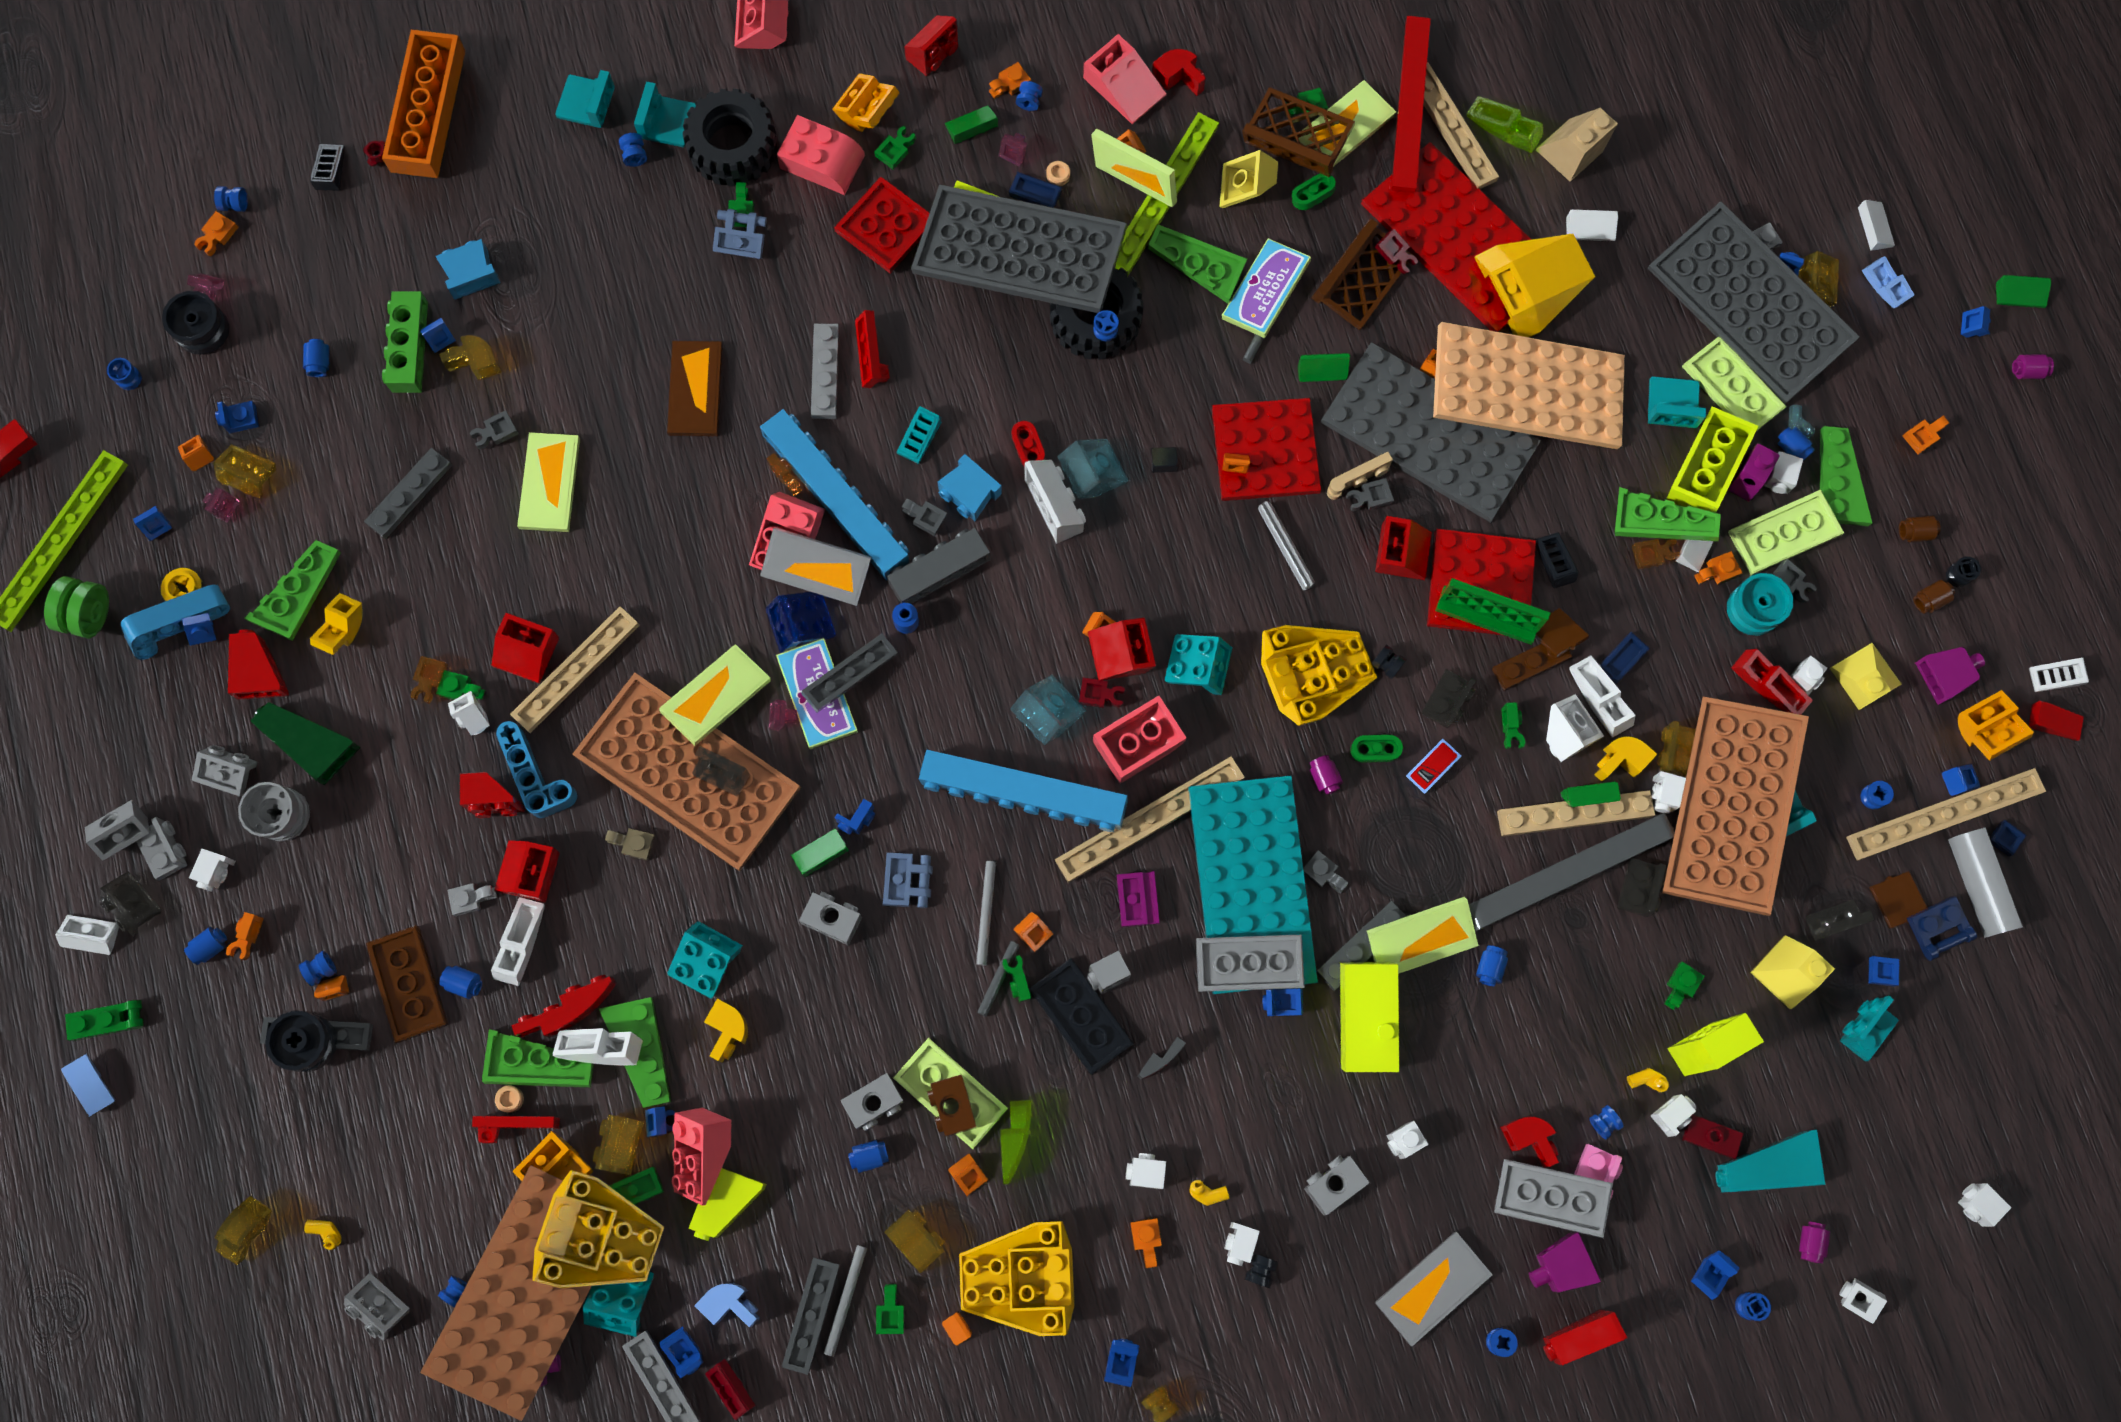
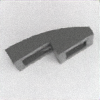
(1156, 1063)

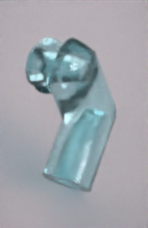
(1796, 420)

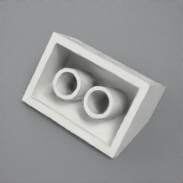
(1054, 499)

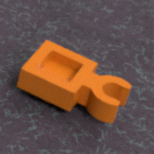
(216, 230)

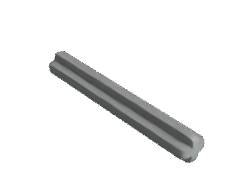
(1286, 545)

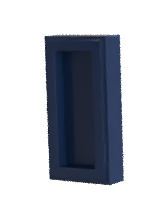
(1034, 190)
(1624, 657)

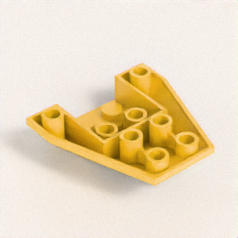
(1536, 279)
(1314, 669)
(594, 1237)
(1022, 1279)

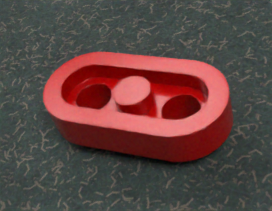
(1028, 446)

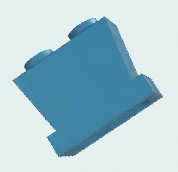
(468, 269)
(969, 488)

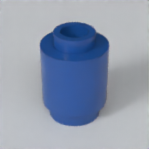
(316, 358)
(1795, 443)
(908, 624)
(206, 945)
(1492, 966)
(461, 981)
(868, 1156)

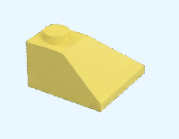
(1247, 177)
(1865, 676)
(1792, 971)

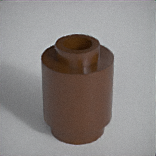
(1919, 529)
(1934, 596)

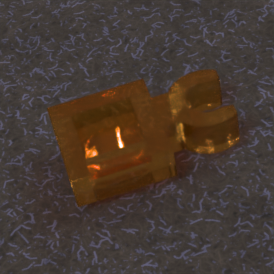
(782, 470)
(1652, 554)
(428, 675)

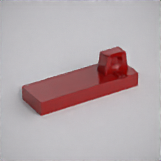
(870, 367)
(490, 1126)

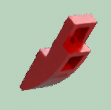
(576, 1005)

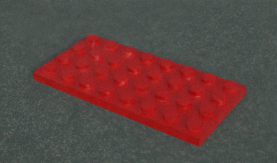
(1446, 228)

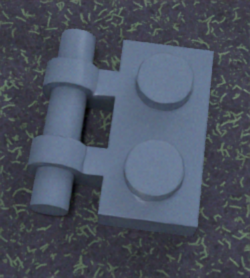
(739, 242)
(898, 880)

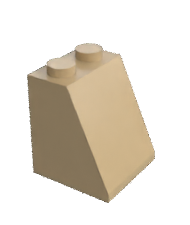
(1578, 142)

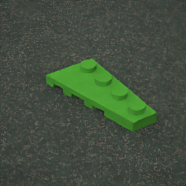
(1202, 262)
(1841, 477)
(1653, 518)
(294, 595)
(522, 1062)
(650, 1073)

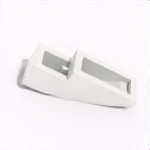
(1602, 696)
(518, 941)
(598, 1046)

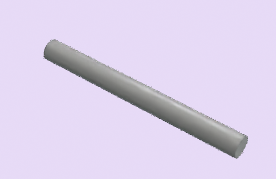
(986, 911)
(845, 1301)

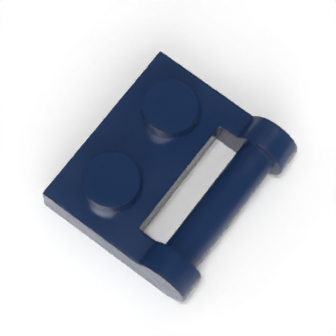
(1937, 920)

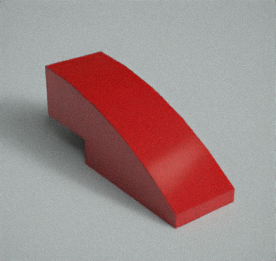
(14, 443)
(1771, 682)

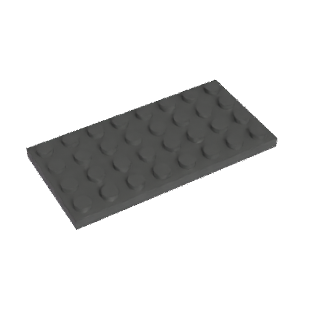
(1019, 248)
(1753, 302)
(1391, 410)

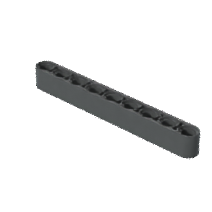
(1571, 871)

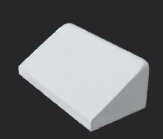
(1592, 224)
(1875, 225)
(1694, 553)
(87, 934)

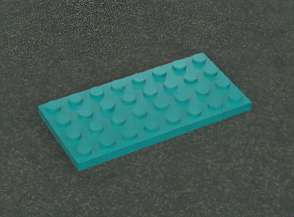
(1251, 862)

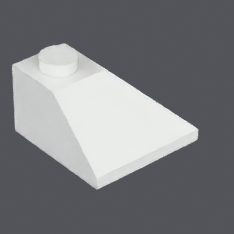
(1570, 728)

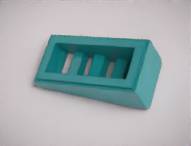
(921, 414)

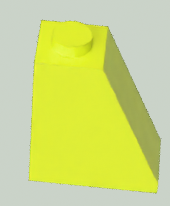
(726, 1202)

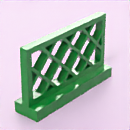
(1491, 611)

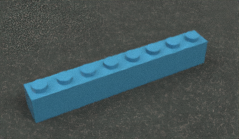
(834, 493)
(1023, 790)

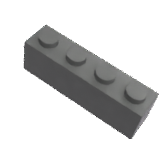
(938, 567)

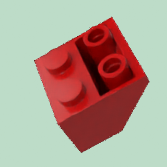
(933, 44)
(1403, 548)
(523, 647)
(1122, 649)
(486, 796)
(527, 870)

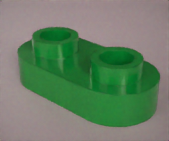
(1312, 191)
(1375, 748)

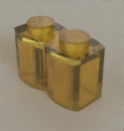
(915, 1241)

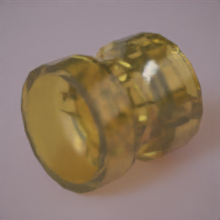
(1155, 1400)

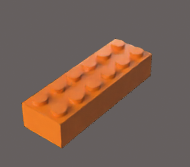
(424, 104)

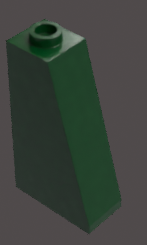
(307, 743)

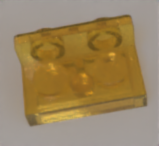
(1821, 276)
(243, 470)
(1677, 749)

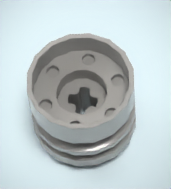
(260, 808)

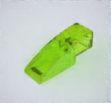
(1506, 123)
(1015, 1139)

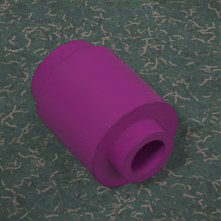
(2033, 366)
(1325, 774)
(1814, 1242)

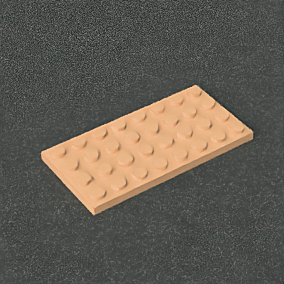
(1529, 386)

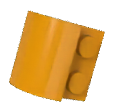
(865, 102)
(1993, 725)
(554, 1157)

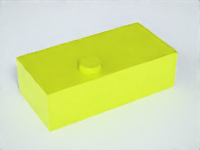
(1712, 461)
(1369, 1017)
(1715, 1045)

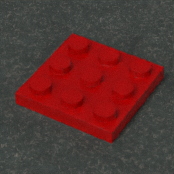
(884, 225)

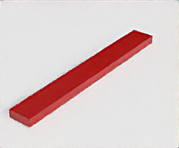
(1410, 104)

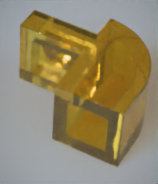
(474, 353)
(241, 1228)

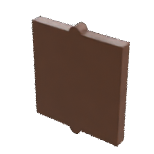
(1560, 633)
(1898, 898)

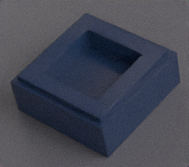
(2007, 838)

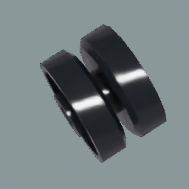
(195, 322)
(285, 1044)

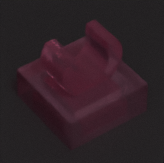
(1013, 148)
(206, 283)
(220, 504)
(780, 715)

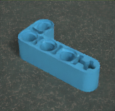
(165, 619)
(528, 768)

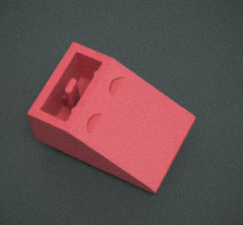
(1123, 79)
(787, 514)
(699, 1152)

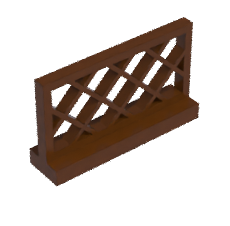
(1285, 146)
(1343, 268)

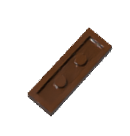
(1527, 665)

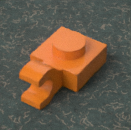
(1008, 80)
(1925, 435)
(1720, 568)
(247, 932)
(1146, 1237)

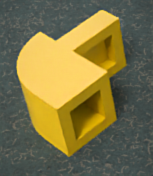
(341, 624)
(1628, 753)
(731, 1024)

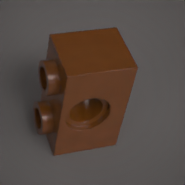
(952, 1089)

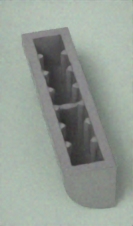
(1985, 882)

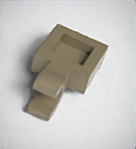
(634, 844)

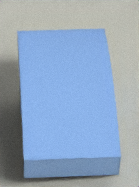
(87, 1084)

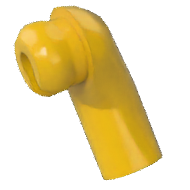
(1650, 1078)
(1206, 1195)
(327, 1230)

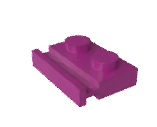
(1137, 899)

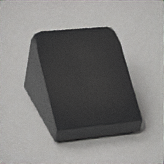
(1164, 459)

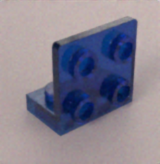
(799, 619)

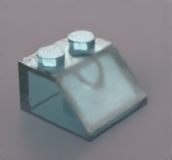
(1092, 467)
(1047, 709)

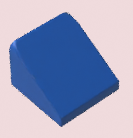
(1961, 779)

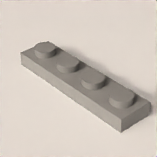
(825, 371)
(659, 1379)

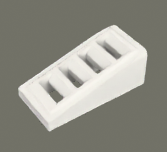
(2079, 671)

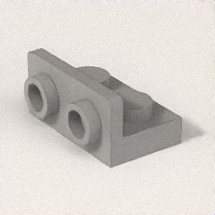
(223, 769)
(161, 850)
(374, 1306)

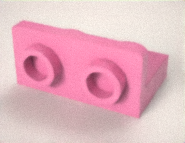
(1599, 1165)

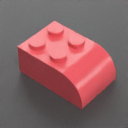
(820, 155)
(1139, 739)

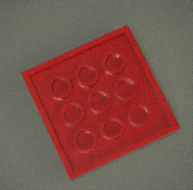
(1279, 445)
(1483, 561)

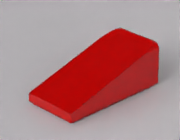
(2055, 720)

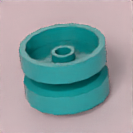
(1759, 604)

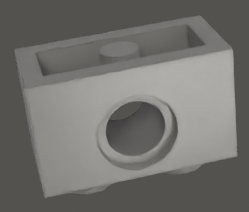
(117, 830)
(842, 929)
(1108, 973)
(856, 1103)
(1351, 1182)

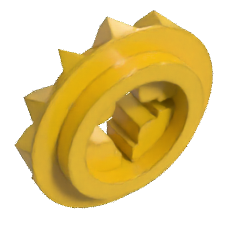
(181, 576)

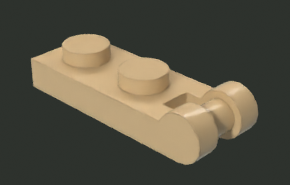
(1359, 475)

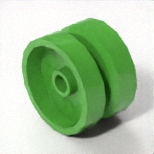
(76, 607)

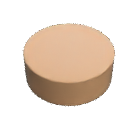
(1058, 173)
(509, 1099)

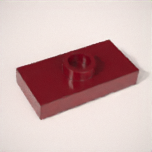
(1713, 1137)
(730, 1389)

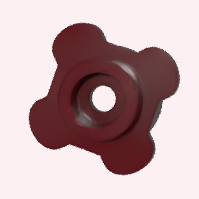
(371, 149)

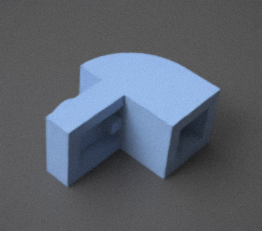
(727, 1297)

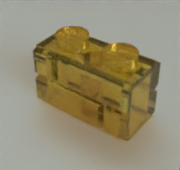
(618, 1144)

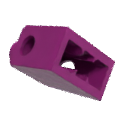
(1755, 466)
(1949, 672)
(1565, 1265)

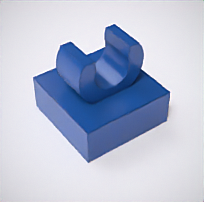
(1976, 322)
(437, 335)
(152, 523)
(1883, 971)
(656, 1121)

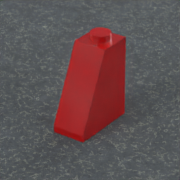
(252, 668)
(1584, 1337)

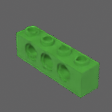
(410, 377)

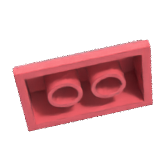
(761, 23)

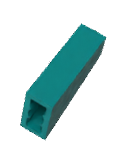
(1782, 1164)

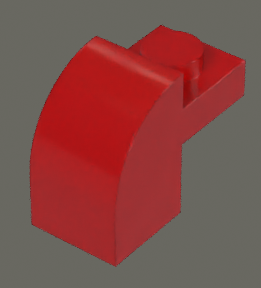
(1179, 66)
(1532, 1131)

